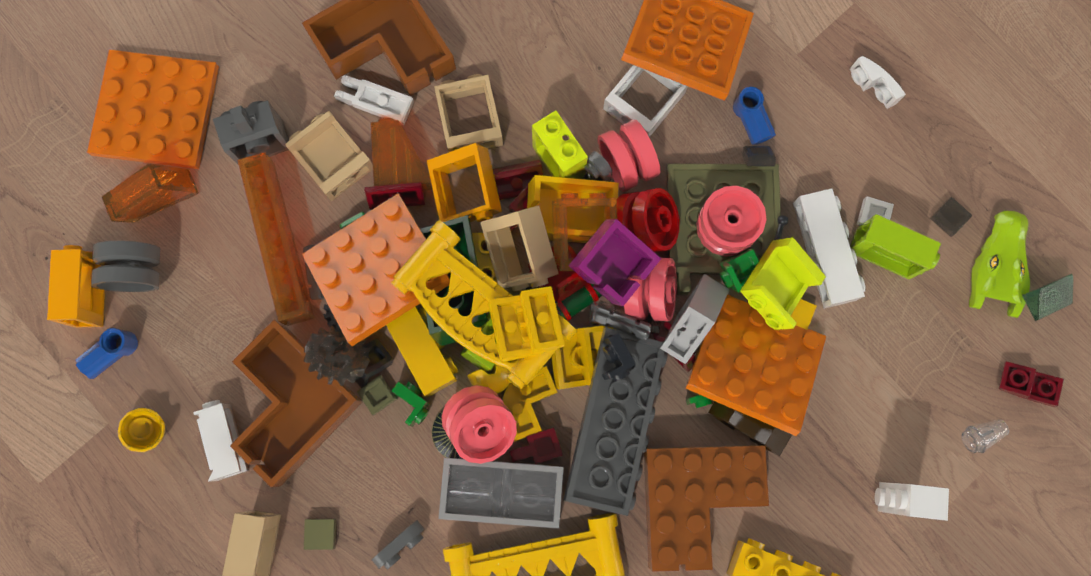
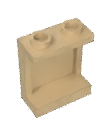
(329, 155)

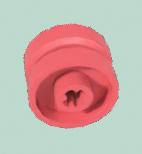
(629, 155)
(741, 208)
(655, 293)
(478, 424)

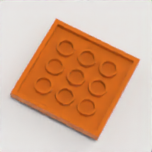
(690, 42)
(153, 109)
(359, 265)
(757, 367)

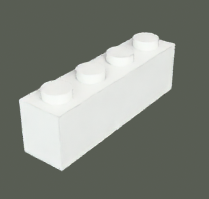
(829, 248)

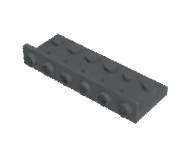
(615, 428)

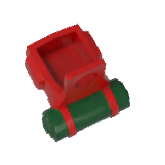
(571, 290)

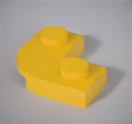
(520, 401)

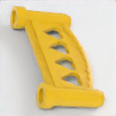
(439, 257)
(597, 546)

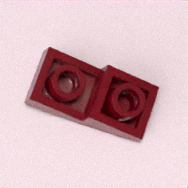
(1031, 385)

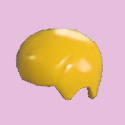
(496, 380)
(141, 430)

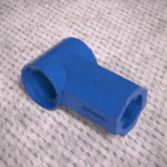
(754, 118)
(105, 352)

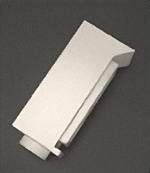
(217, 434)

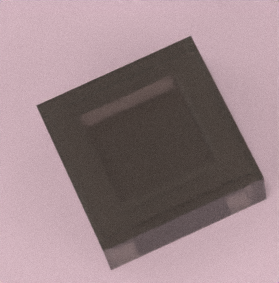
(759, 156)
(951, 216)

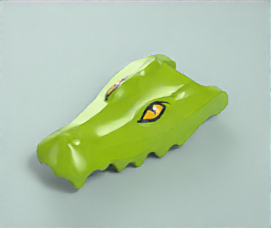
(1002, 266)

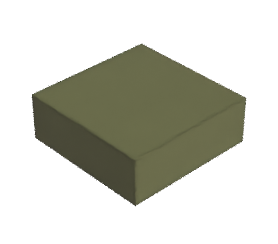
(377, 395)
(319, 534)

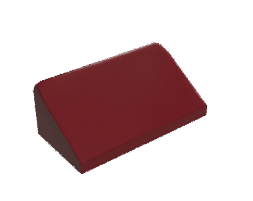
(515, 178)
(411, 193)

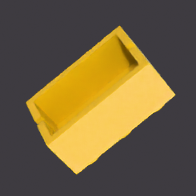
(581, 221)

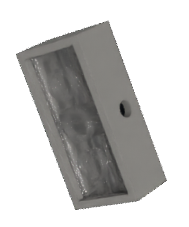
(501, 493)

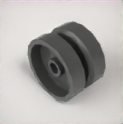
(125, 266)

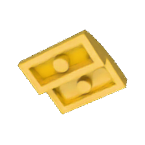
(526, 324)

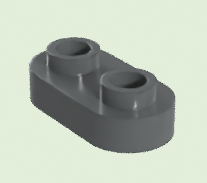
(597, 168)
(409, 538)

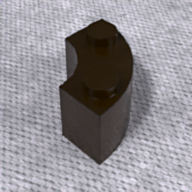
(758, 431)

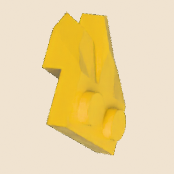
(576, 360)

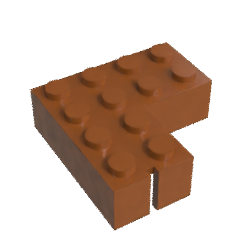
(363, 29)
(301, 409)
(681, 490)

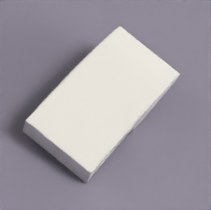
(869, 75)

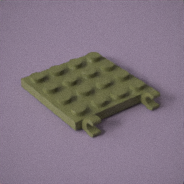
(691, 187)

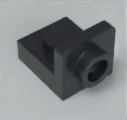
(617, 352)
(378, 361)

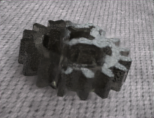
(335, 357)

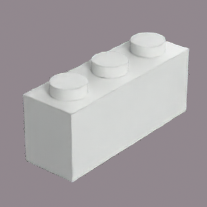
(913, 500)

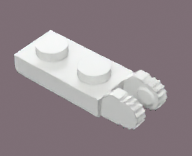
(376, 99)

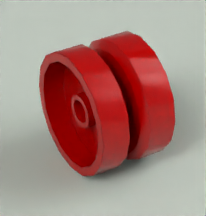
(650, 217)

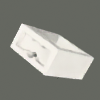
(624, 112)

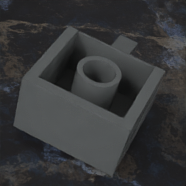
(251, 131)

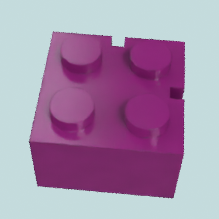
(613, 257)

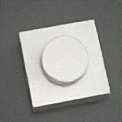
(874, 206)

